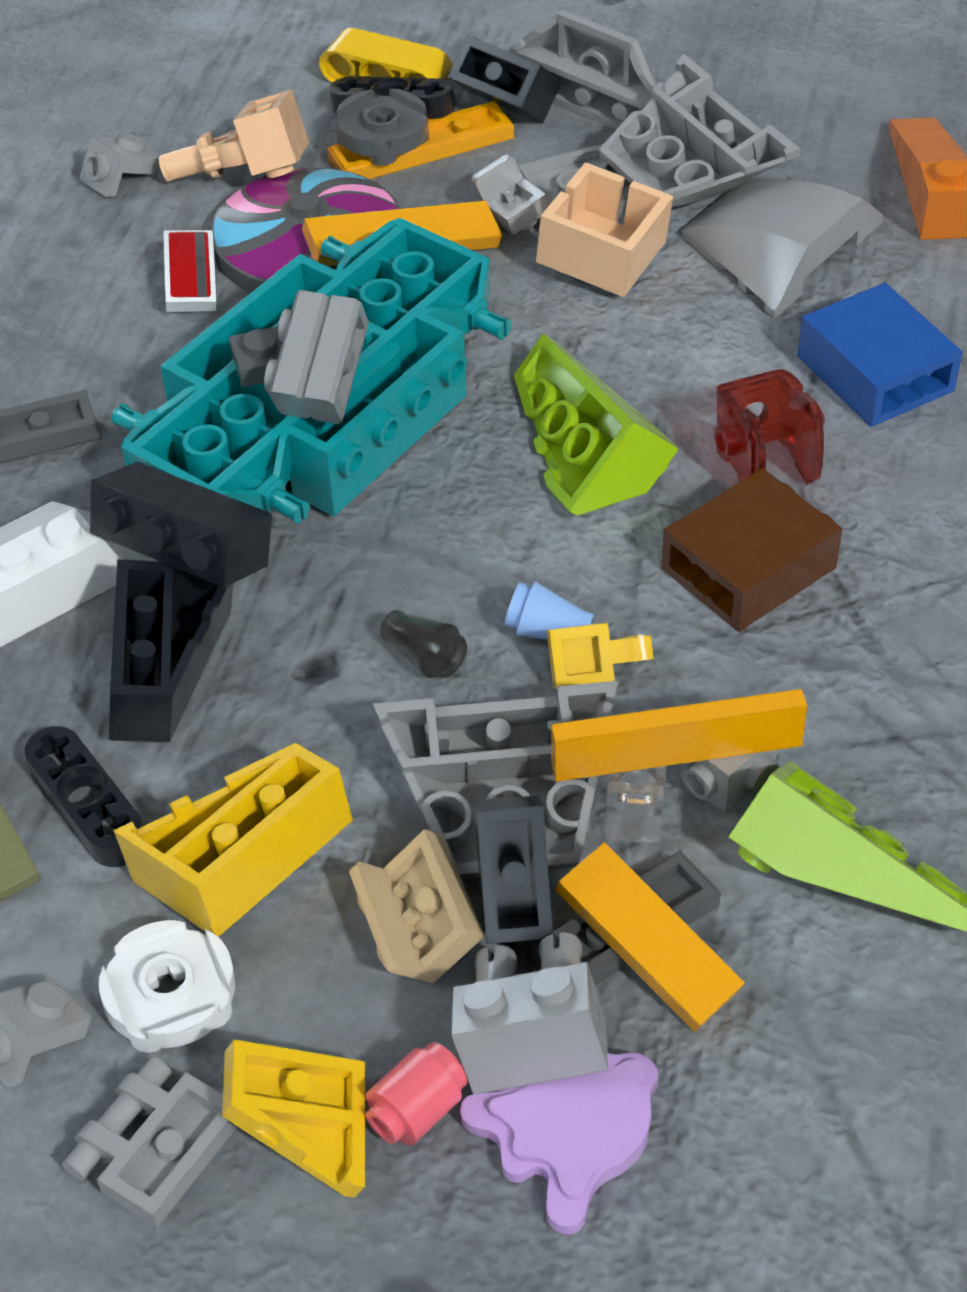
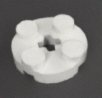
(176, 1017)

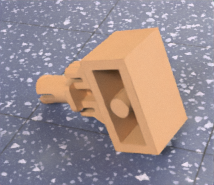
(266, 137)

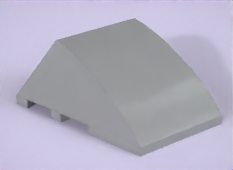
(693, 140)
(779, 233)
(494, 753)

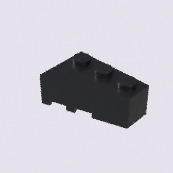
(160, 646)

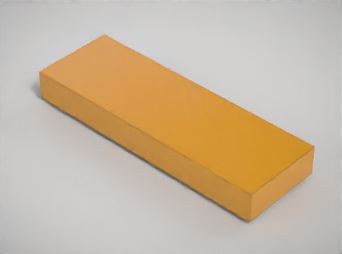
(649, 937)

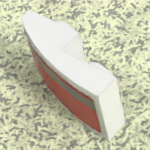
(189, 271)

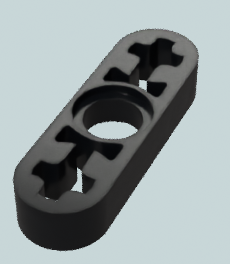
(435, 93)
(81, 772)

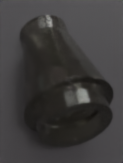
(426, 643)

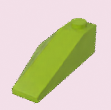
(588, 434)
(812, 837)

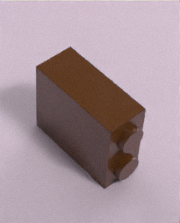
(751, 549)

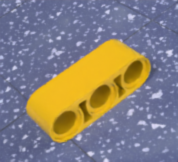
(378, 55)

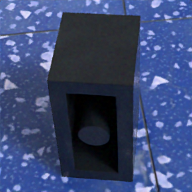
(505, 78)
(513, 869)

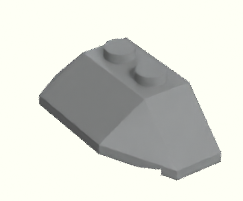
(599, 68)

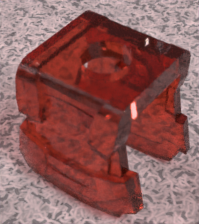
(786, 417)

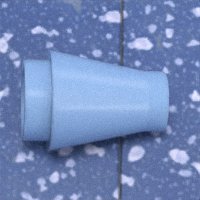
(540, 609)

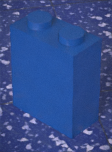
(879, 354)

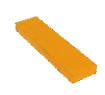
(448, 136)
(463, 223)
(678, 735)

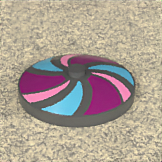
(263, 220)

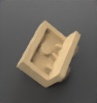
(418, 909)

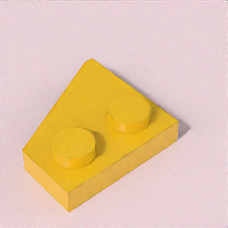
(301, 1108)

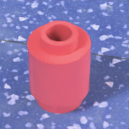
(415, 1094)

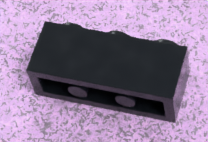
(180, 523)

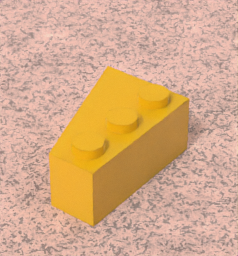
(241, 841)

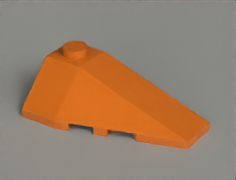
(933, 176)

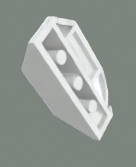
(52, 567)

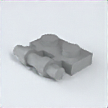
(164, 1153)

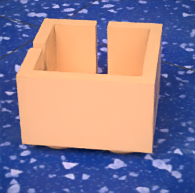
(583, 232)

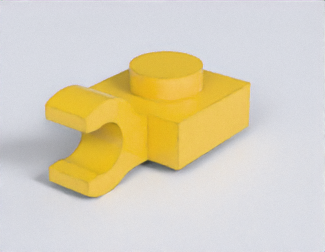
(587, 653)

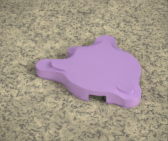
(569, 1131)

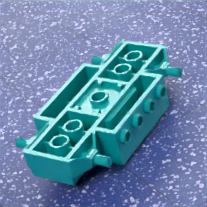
(409, 375)

